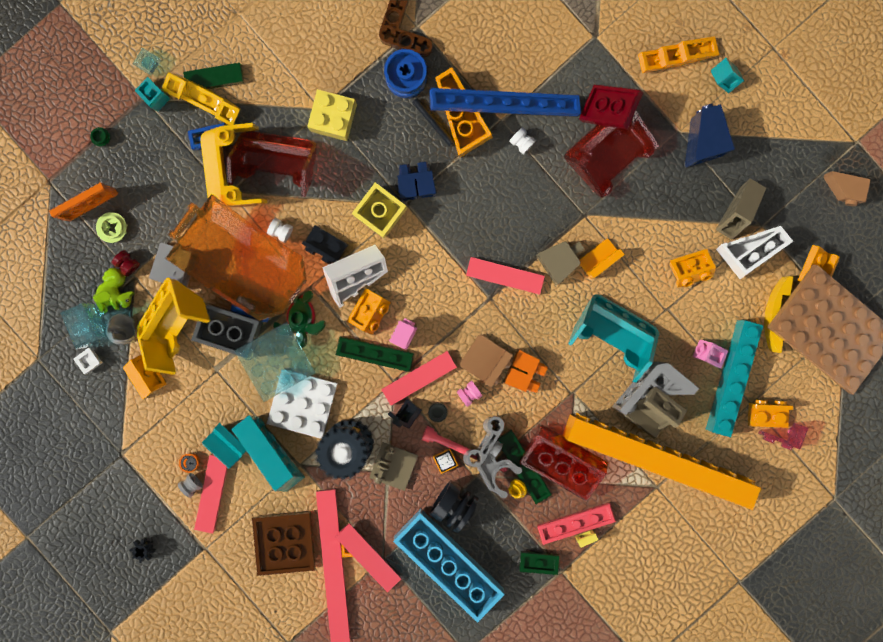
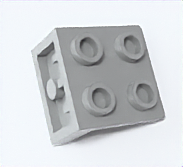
(164, 269)

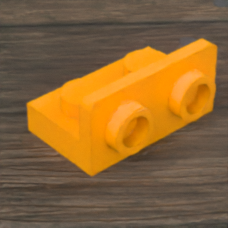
(819, 257)
(693, 268)
(369, 311)
(769, 415)

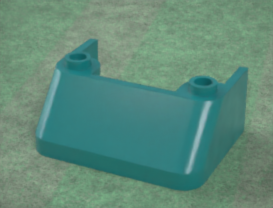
(620, 329)

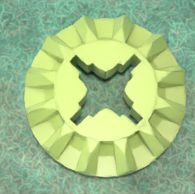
(103, 227)

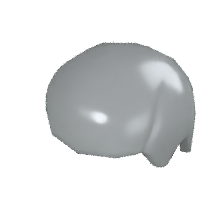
(121, 329)

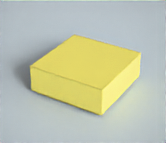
(586, 538)

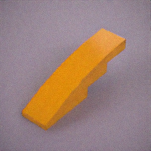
(678, 54)

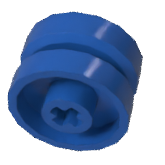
(405, 62)

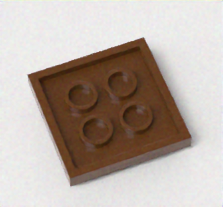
(283, 543)

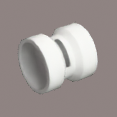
(522, 140)
(279, 230)

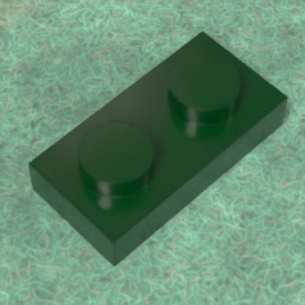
(539, 563)

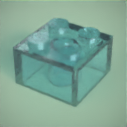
(85, 325)

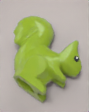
(108, 293)

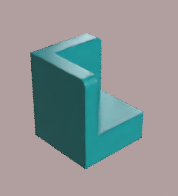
(727, 75)

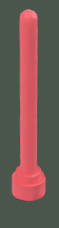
(431, 435)

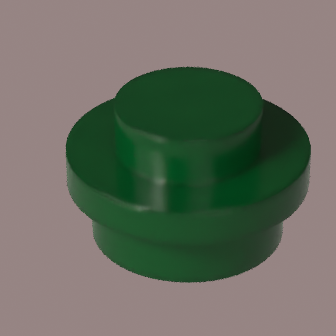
(100, 136)

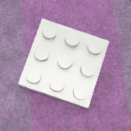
(304, 406)

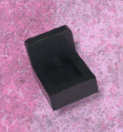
(406, 415)

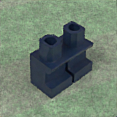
(424, 180)

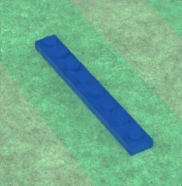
(504, 102)

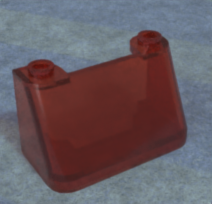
(608, 151)

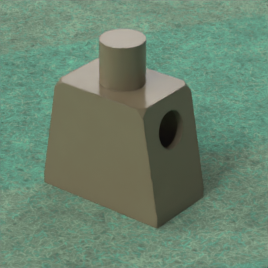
(560, 260)

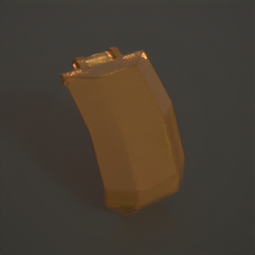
(237, 260)

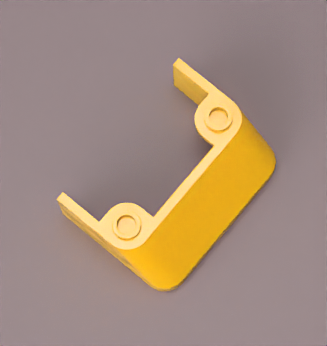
(214, 165)
(164, 321)

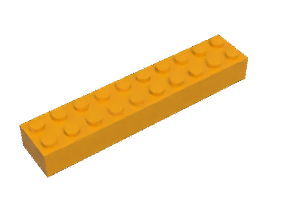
(662, 461)

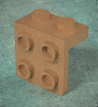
(486, 360)

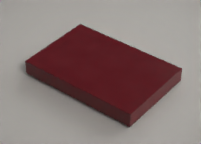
(611, 106)

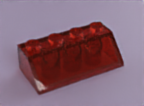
(564, 463)

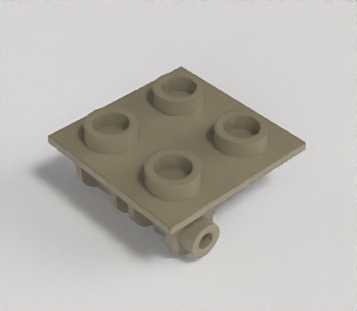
(393, 466)

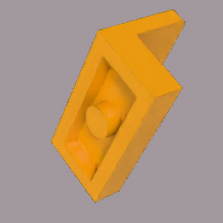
(600, 258)
(143, 380)

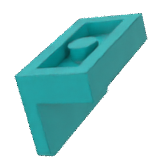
(224, 446)

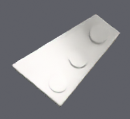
(353, 273)

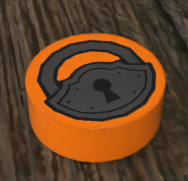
(189, 462)

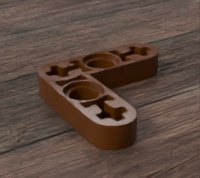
(394, 28)

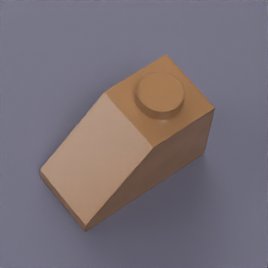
(847, 187)

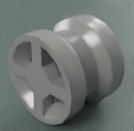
(190, 485)

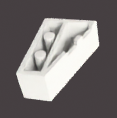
(752, 251)

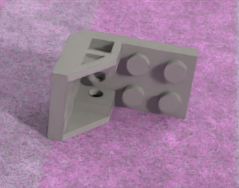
(669, 382)

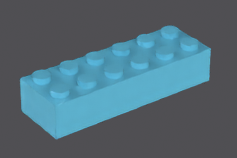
(449, 565)

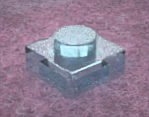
(146, 61)

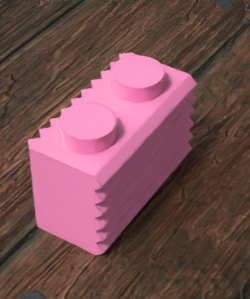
(403, 333)

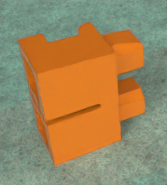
(524, 380)

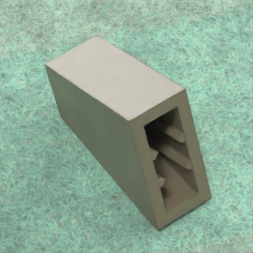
(742, 209)

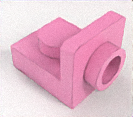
(710, 353)

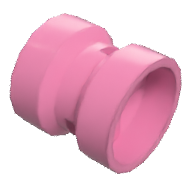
(469, 394)

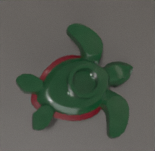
(302, 318)

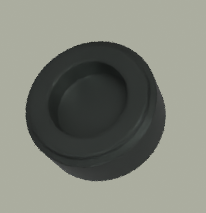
(437, 412)

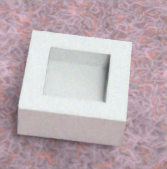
(88, 360)

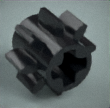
(138, 554)

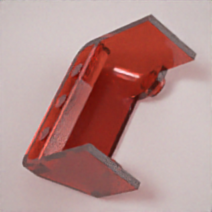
(272, 155)

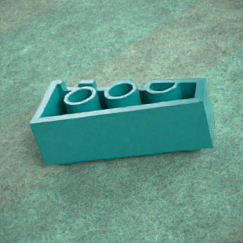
(267, 454)

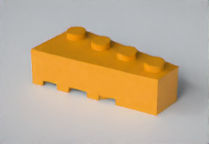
(466, 127)

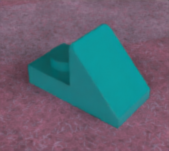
(152, 94)

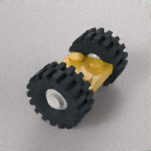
(344, 449)

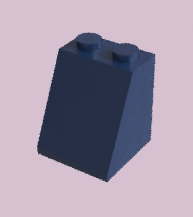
(708, 136)

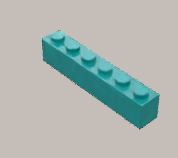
(734, 377)

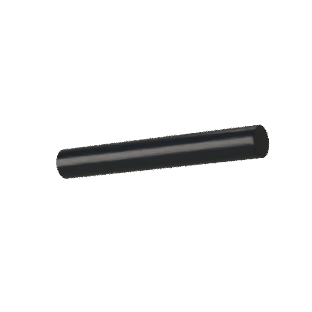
(433, 122)

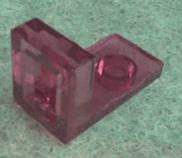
(796, 437)

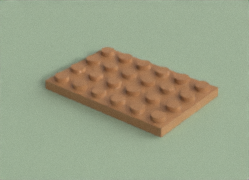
(831, 329)

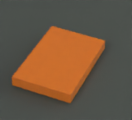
(83, 202)

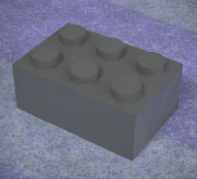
(226, 329)

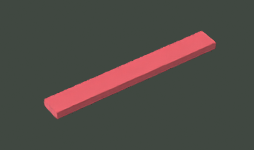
(333, 566)

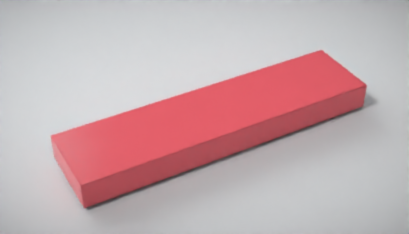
(505, 275)
(418, 378)
(211, 495)
(576, 523)
(368, 557)

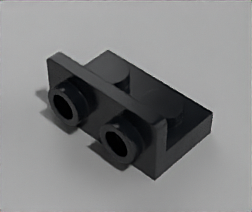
(324, 244)

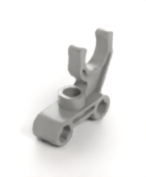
(486, 454)

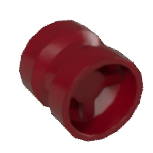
(125, 263)

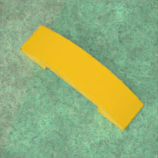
(201, 97)
(781, 289)

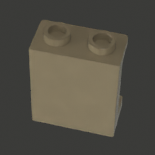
(656, 412)

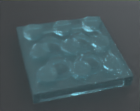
(274, 361)

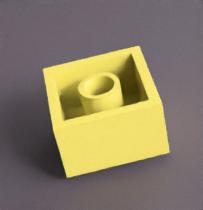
(332, 115)
(379, 210)

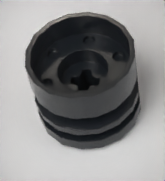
(454, 506)

